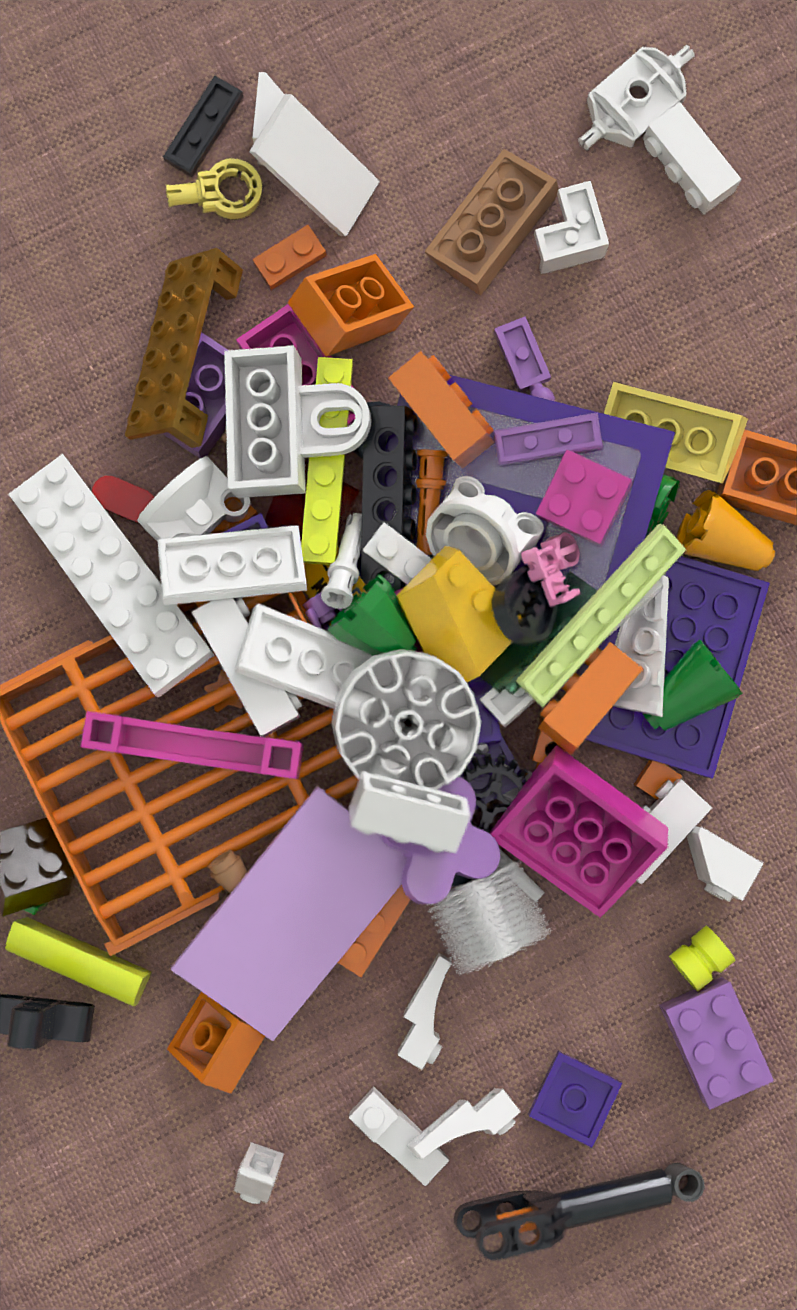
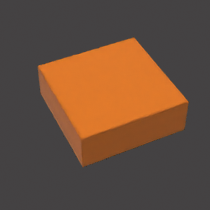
(654, 776)

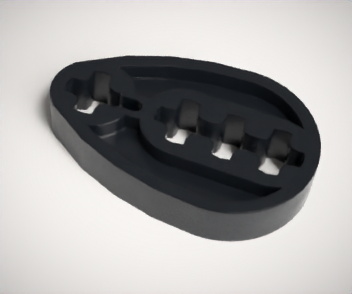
(508, 604)

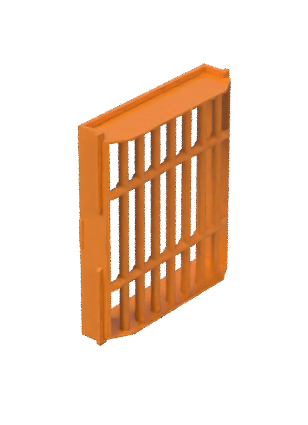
(128, 781)

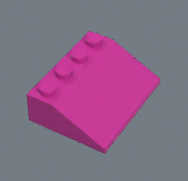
(580, 832)

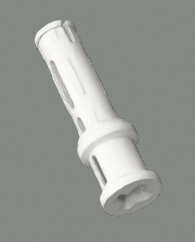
(344, 570)

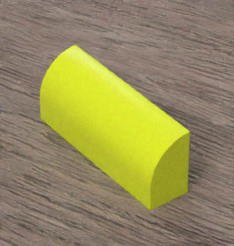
(77, 960)

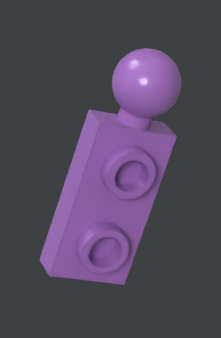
(524, 358)

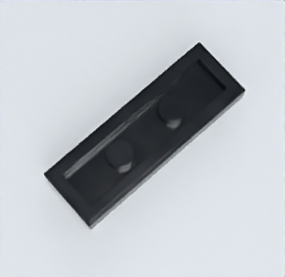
(203, 126)

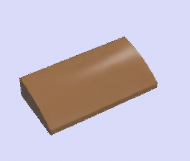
(492, 221)

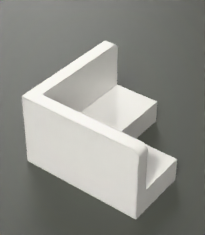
(579, 237)

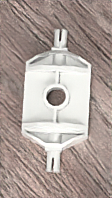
(625, 118)

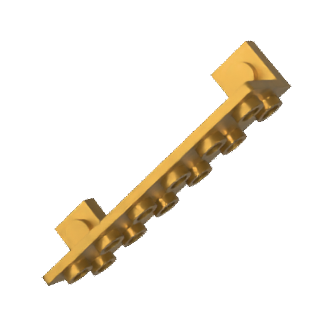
(173, 344)

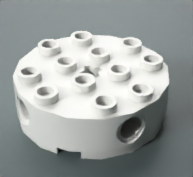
(390, 689)

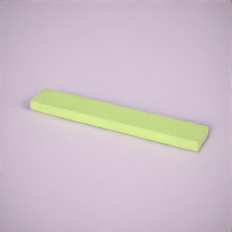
(600, 615)

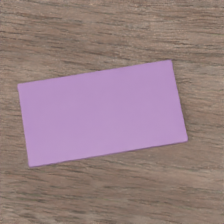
(292, 916)

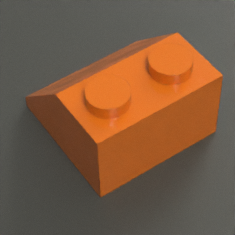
(215, 1044)

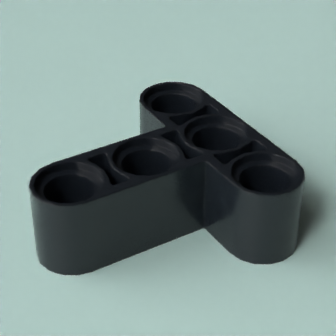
(37, 1020)

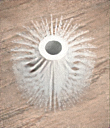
(487, 915)

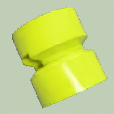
(702, 958)

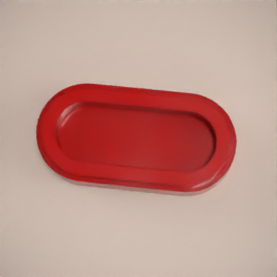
(121, 497)

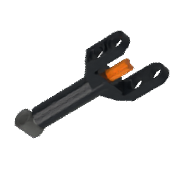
(554, 1213)

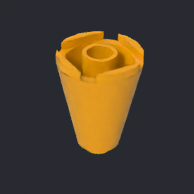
(724, 535)

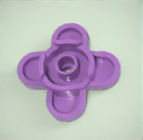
(430, 873)

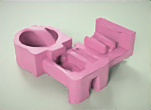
(547, 563)

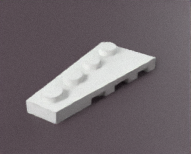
(645, 643)

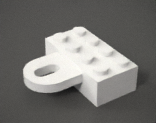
(277, 421)

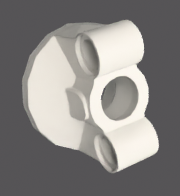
(191, 503)
(482, 529)

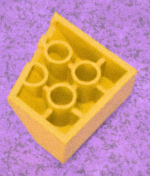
(453, 613)

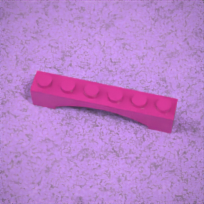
(192, 745)

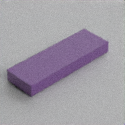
(548, 439)

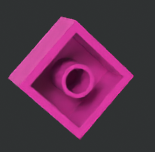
(584, 498)

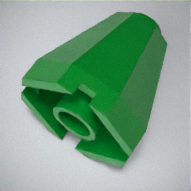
(374, 621)

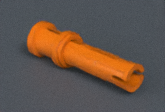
(430, 485)

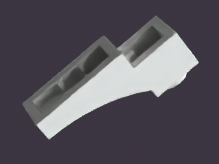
(421, 1040)
(491, 1114)
(393, 1133)

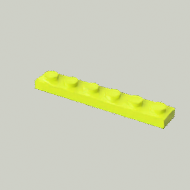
(325, 477)

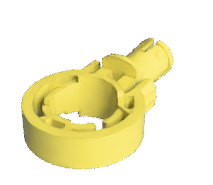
(214, 201)

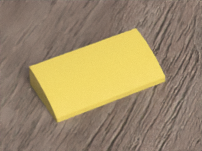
(703, 435)

